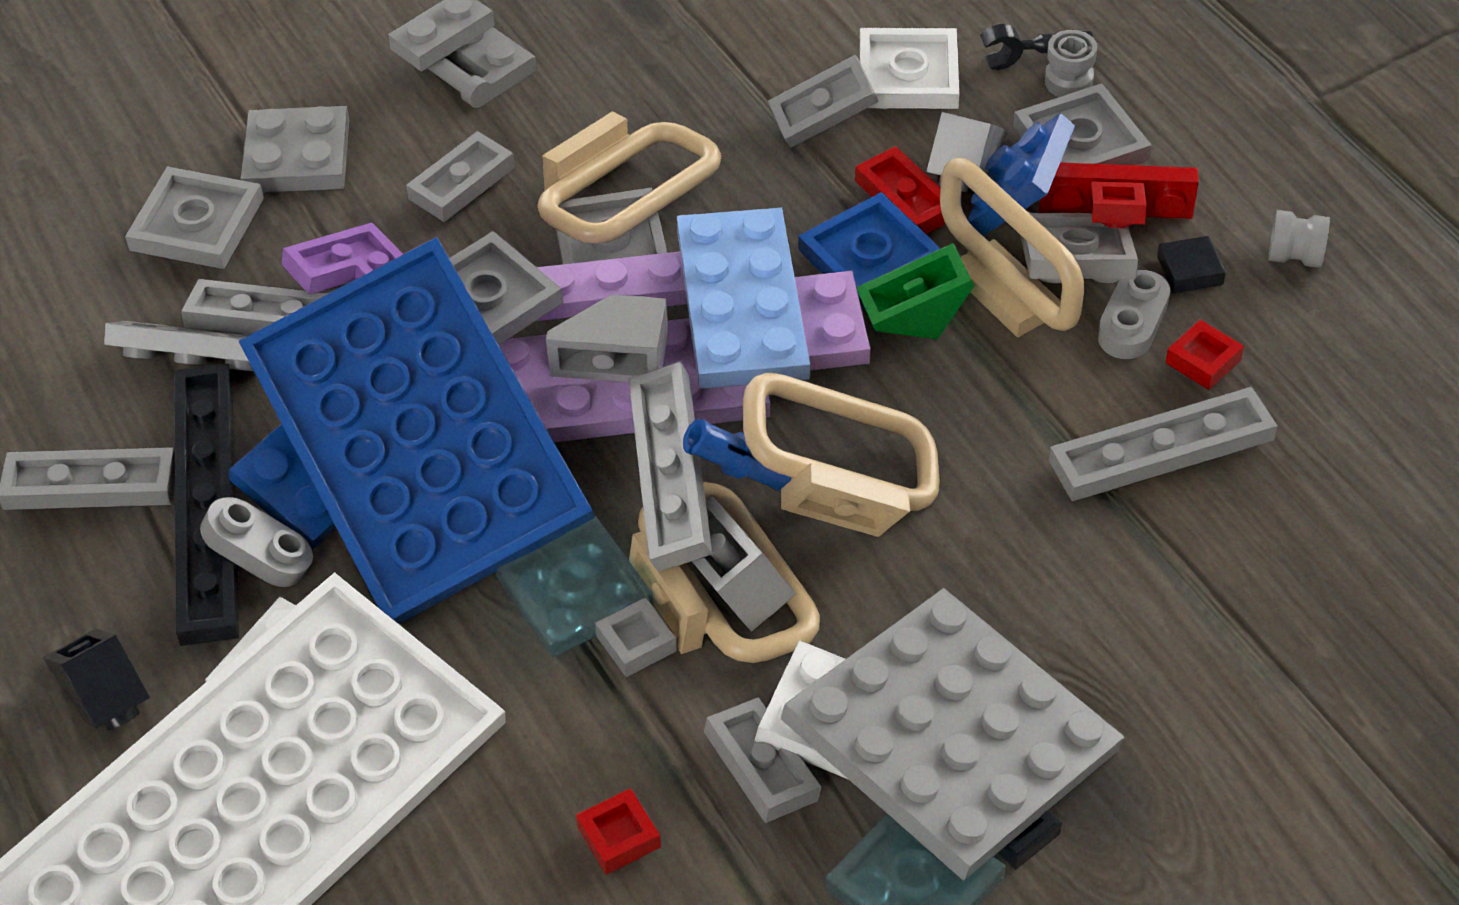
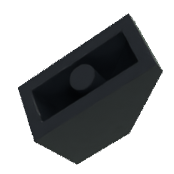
(98, 679)

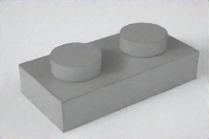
(440, 31)
(823, 101)
(460, 176)
(770, 778)

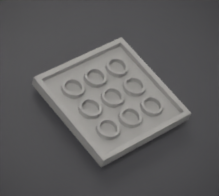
(952, 731)

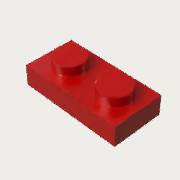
(904, 186)

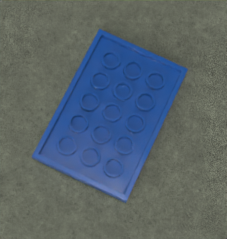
(415, 431)

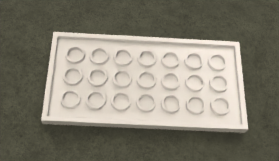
(265, 771)

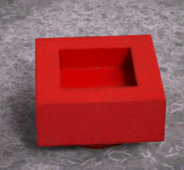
(1117, 203)
(1204, 354)
(618, 831)

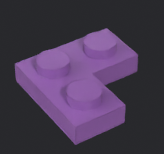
(338, 257)

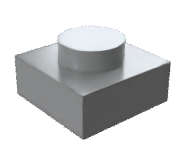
(635, 637)

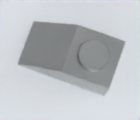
(964, 139)
(610, 340)
(741, 570)

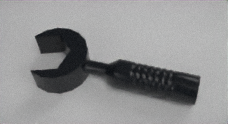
(1012, 45)

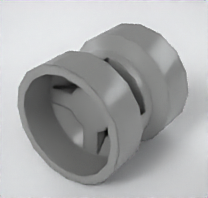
(1070, 62)
(1299, 238)

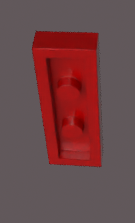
(1168, 190)

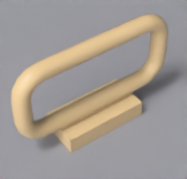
(604, 148)
(997, 276)
(831, 491)
(692, 612)

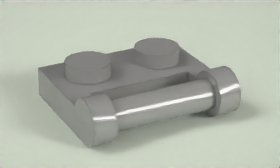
(492, 60)

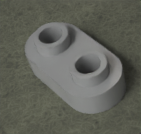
(1141, 308)
(256, 542)

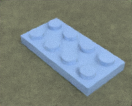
(741, 297)

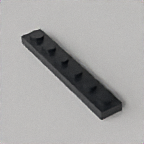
(203, 458)

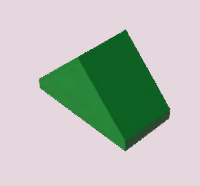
(919, 295)

